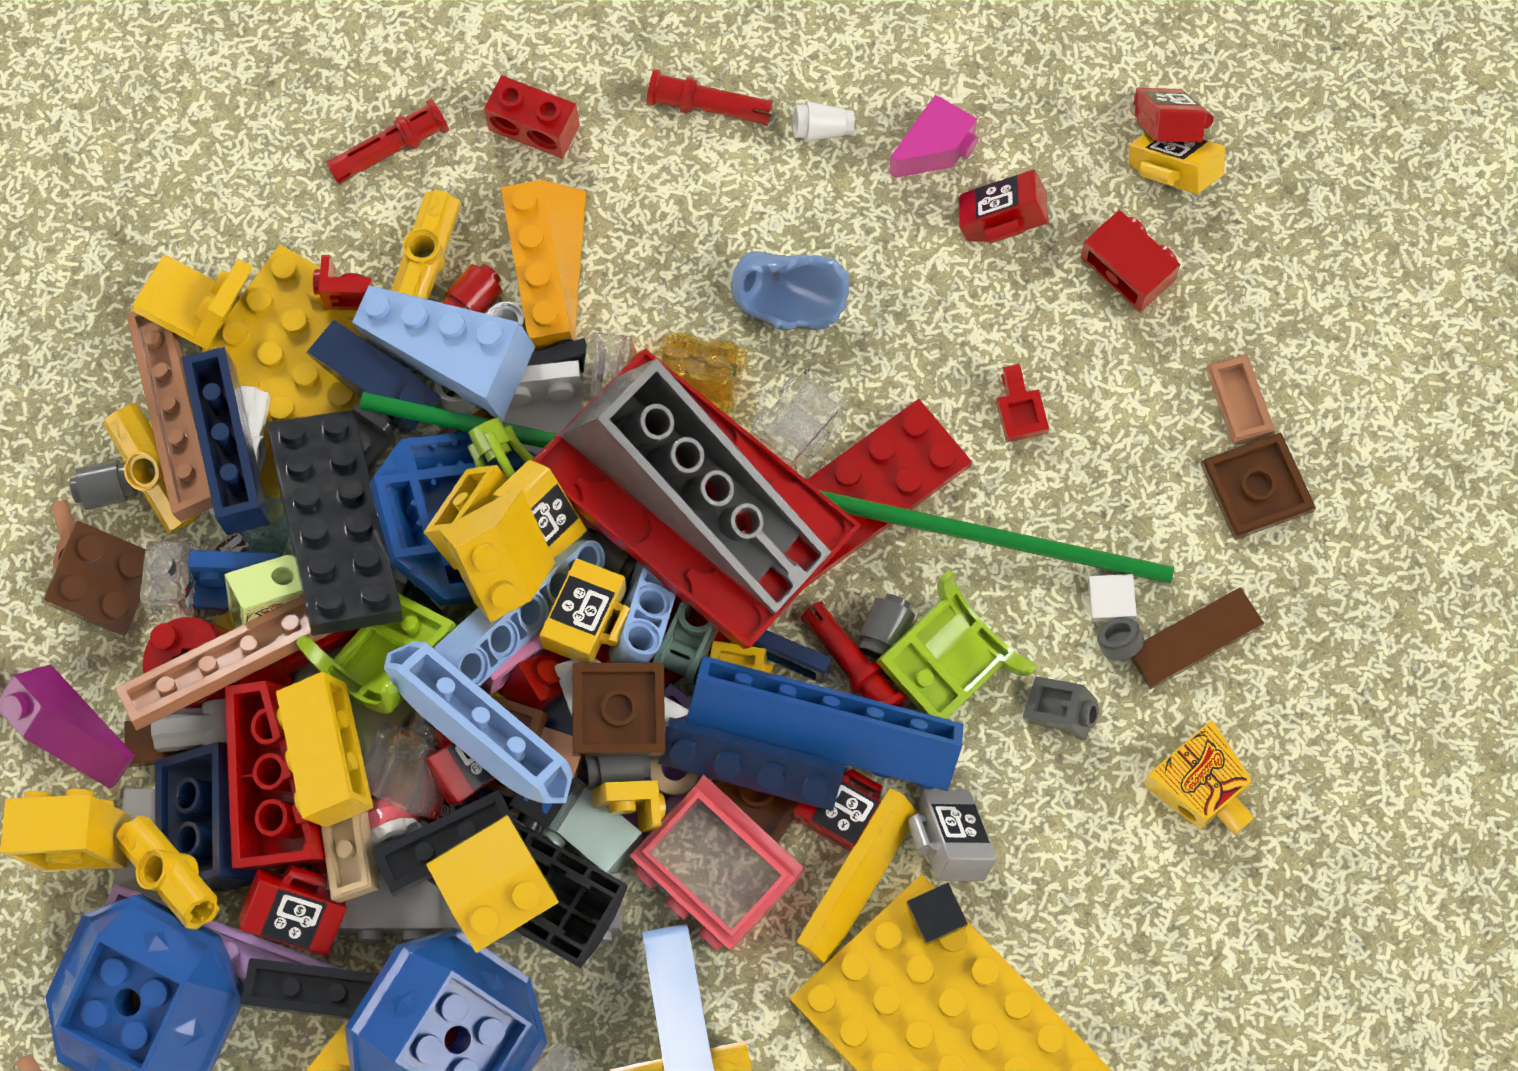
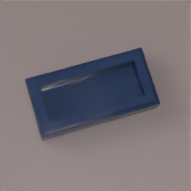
(795, 656)

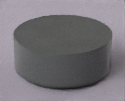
(1120, 639)

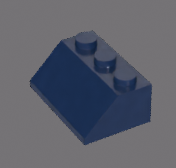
(195, 812)

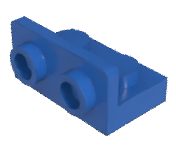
(209, 571)

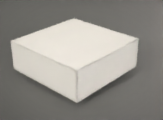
(1112, 597)

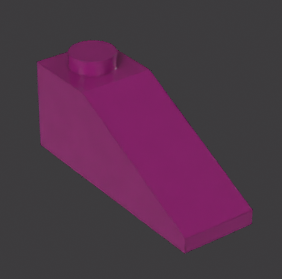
(63, 724)

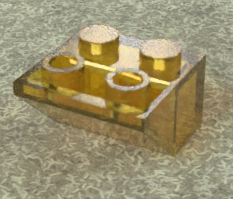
(707, 366)

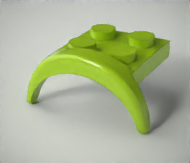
(948, 654)
(364, 656)

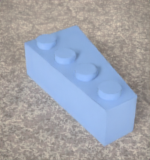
(451, 345)

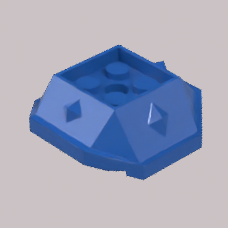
(407, 497)
(178, 973)
(439, 986)

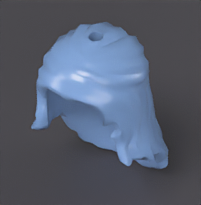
(790, 289)

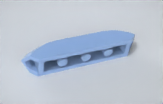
(478, 724)

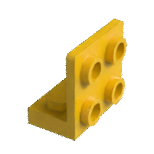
(190, 301)

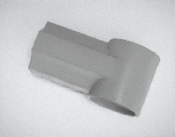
(191, 727)

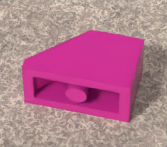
(935, 140)

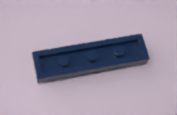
(752, 764)

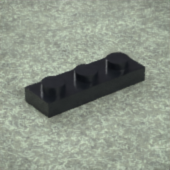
(406, 858)
(304, 988)

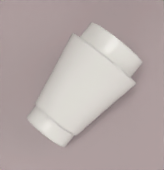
(821, 121)

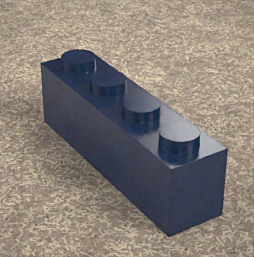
(225, 441)

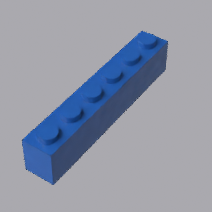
(827, 723)

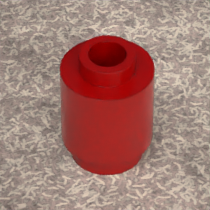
(475, 289)

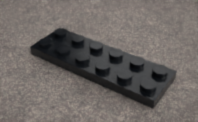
(333, 523)

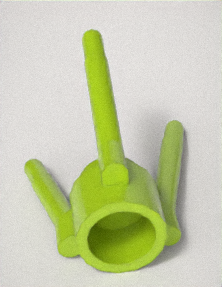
(492, 441)

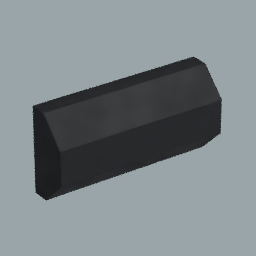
(585, 898)

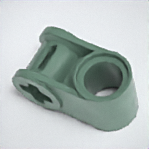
(685, 644)

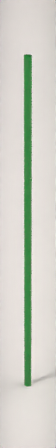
(850, 505)

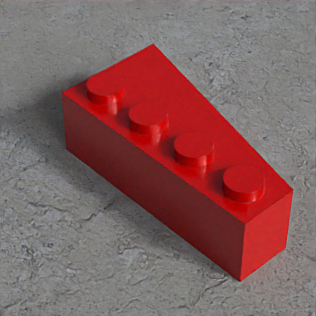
(263, 813)

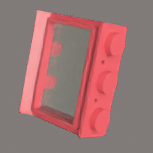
(716, 865)

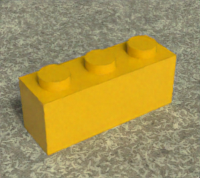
(323, 750)

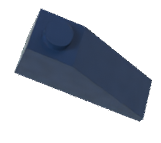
(369, 370)

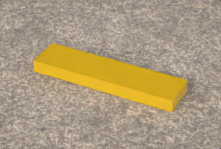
(857, 878)

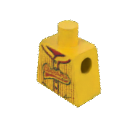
(1204, 781)

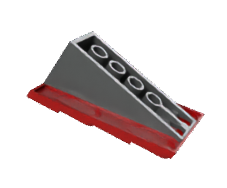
(695, 498)

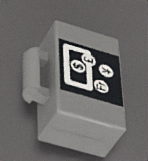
(952, 835)

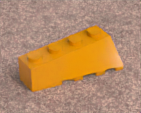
(546, 246)

